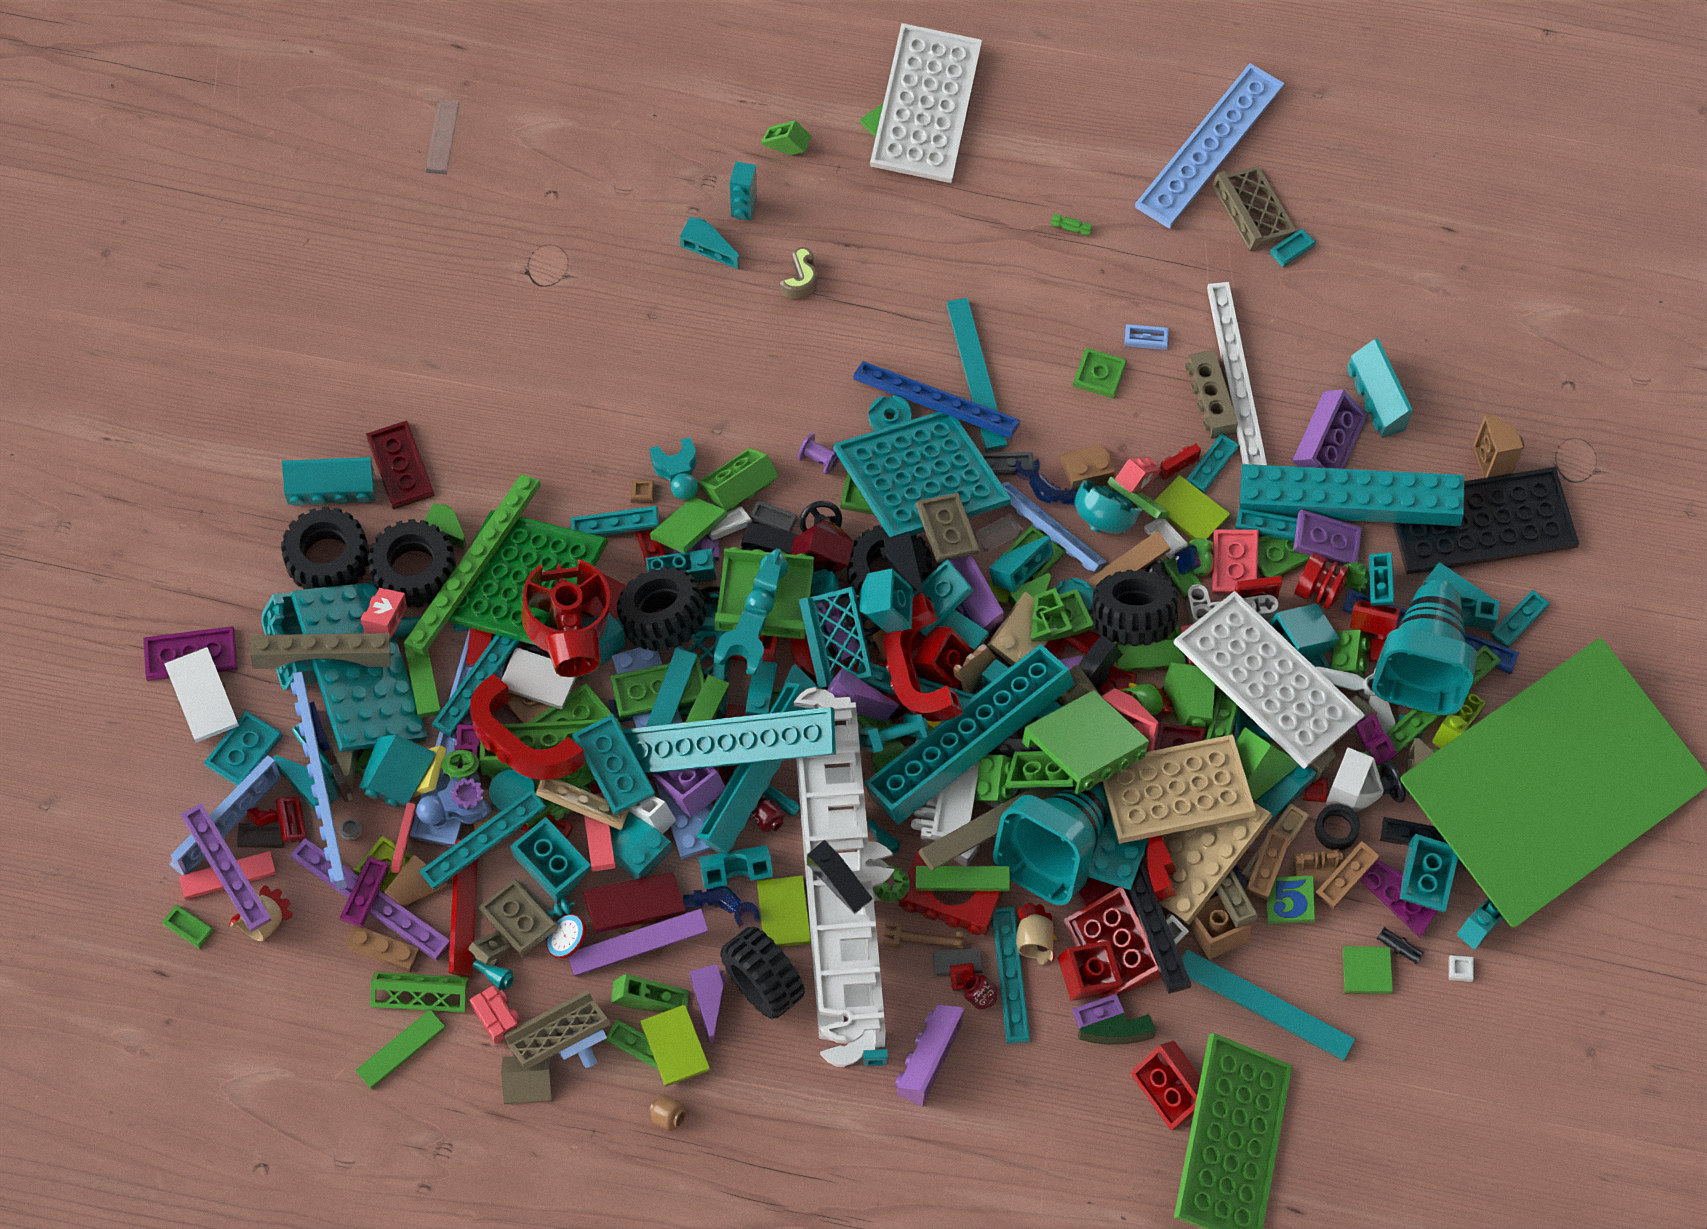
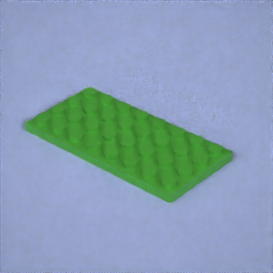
(1233, 1137)

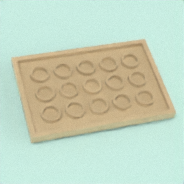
(1179, 790)
(1204, 860)

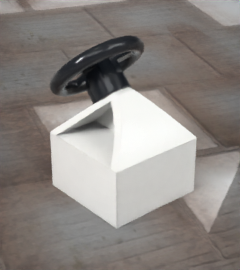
(1360, 784)

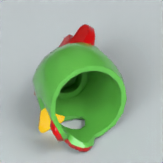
(1150, 698)

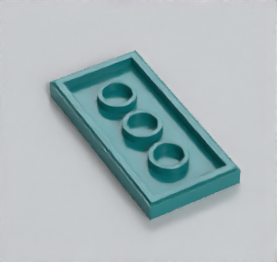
(614, 764)

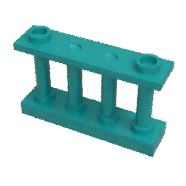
(873, 739)

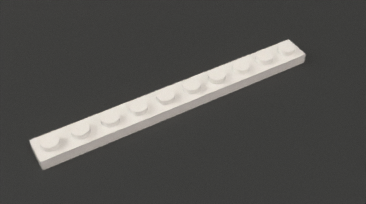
(1236, 373)

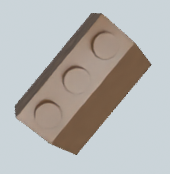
(1497, 447)

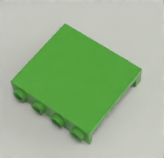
(738, 580)
(1087, 740)

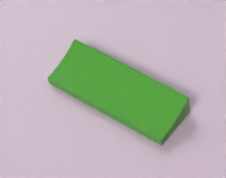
(536, 736)

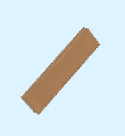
(1135, 559)

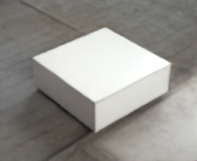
(1461, 968)

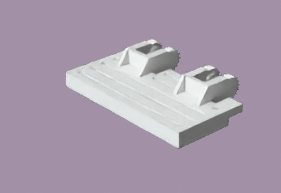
(952, 807)

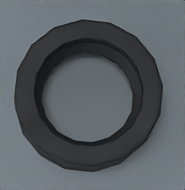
(1341, 811)

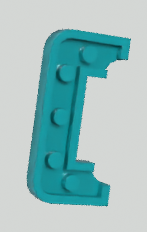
(281, 619)

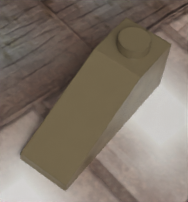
(346, 759)

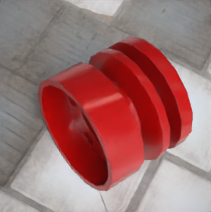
(1321, 581)

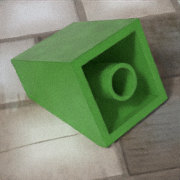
(1190, 695)
(1262, 762)

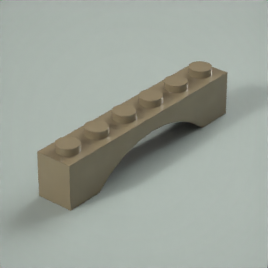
(362, 648)

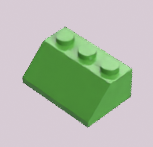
(738, 479)
(1151, 655)
(1036, 770)

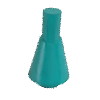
(884, 837)
(500, 977)

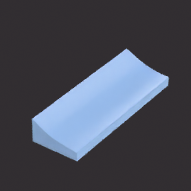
(229, 812)

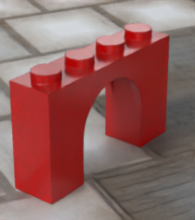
(972, 915)

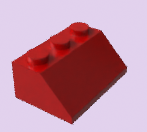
(1169, 1083)

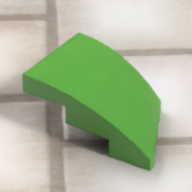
(1059, 616)

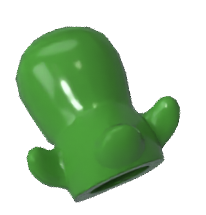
(1206, 558)

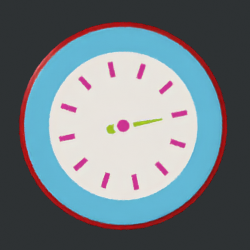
(567, 937)

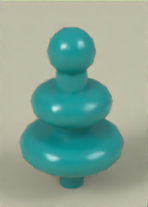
(559, 910)

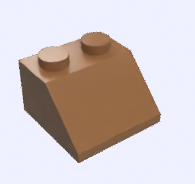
(1087, 464)
(1216, 930)

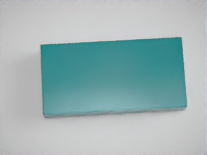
(1292, 247)

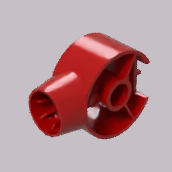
(571, 647)

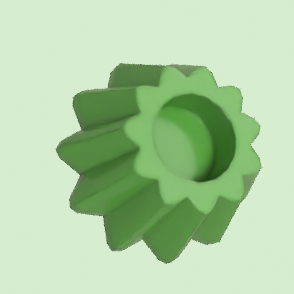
(1356, 576)

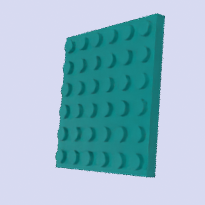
(918, 463)

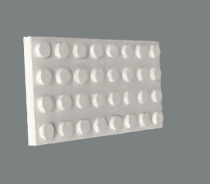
(926, 103)
(1269, 679)

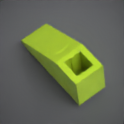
(1459, 722)

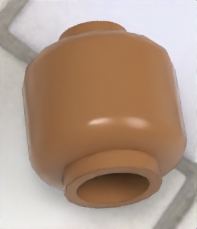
(667, 1113)

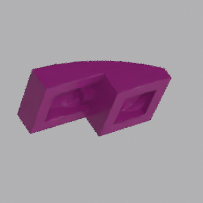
(467, 740)
(1375, 741)

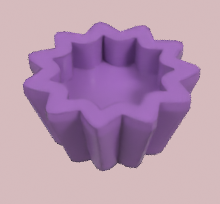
(467, 793)

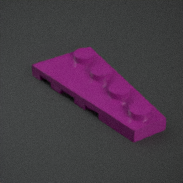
(1386, 885)

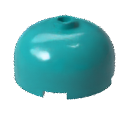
(1105, 508)

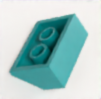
(550, 860)

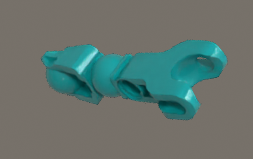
(758, 604)

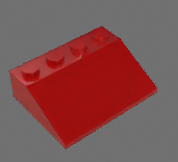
(1116, 921)

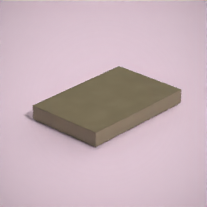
(947, 527)
(518, 917)

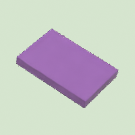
(1327, 537)

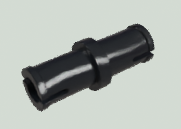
(1400, 945)

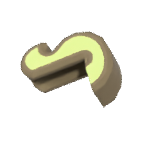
(807, 276)

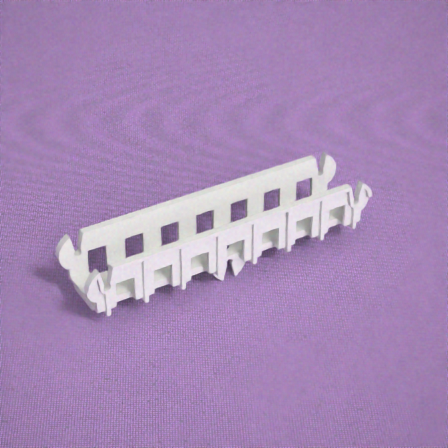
(845, 970)

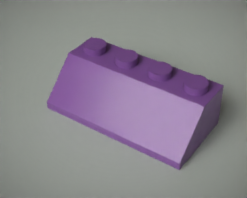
(1331, 432)
(981, 604)
(930, 1053)

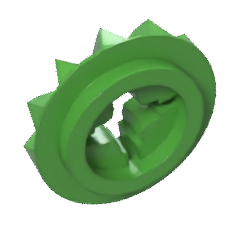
(452, 760)
(898, 891)

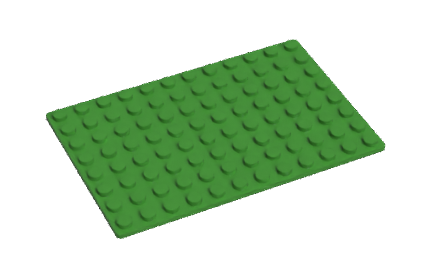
(1555, 781)

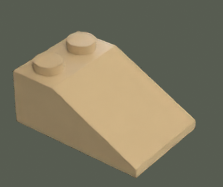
(1013, 636)

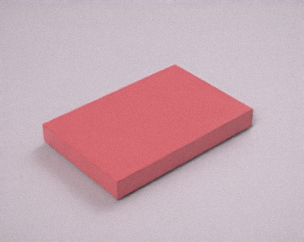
(1234, 559)

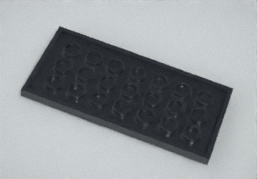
(1500, 521)

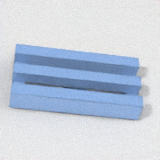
(1146, 340)

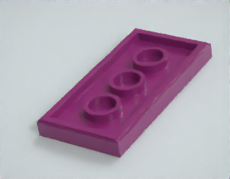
(169, 647)

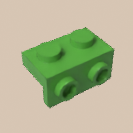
(1351, 652)
(992, 779)

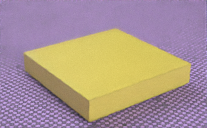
(430, 778)

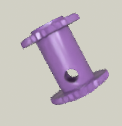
(818, 453)

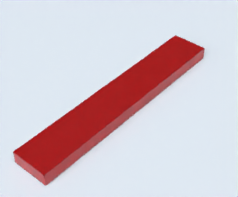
(463, 920)

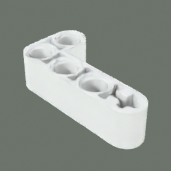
(1264, 605)

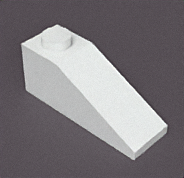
(655, 813)

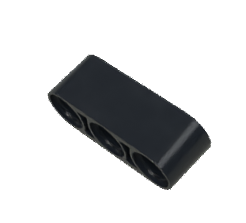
(767, 538)

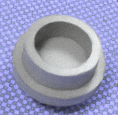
(350, 829)

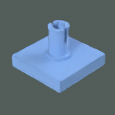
(583, 1048)

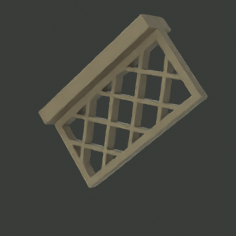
(1239, 210)
(557, 1020)

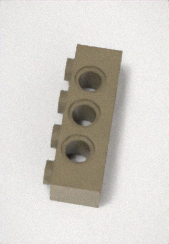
(1207, 364)

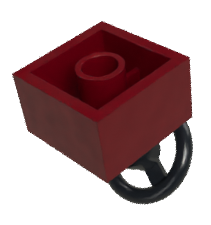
(824, 540)

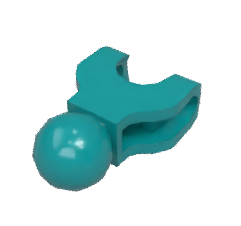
(677, 469)

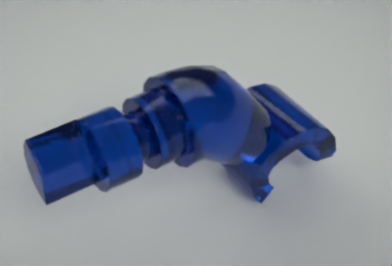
(1042, 487)
(723, 898)

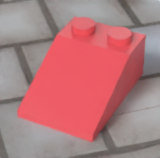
(1134, 714)

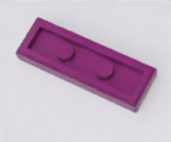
(365, 892)

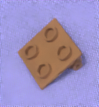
(1317, 863)

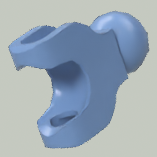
(433, 809)

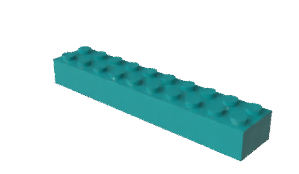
(1354, 494)
(967, 738)

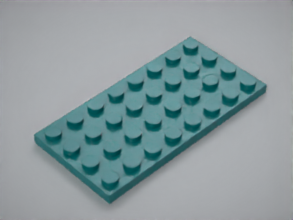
(358, 698)

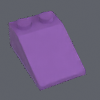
(691, 788)

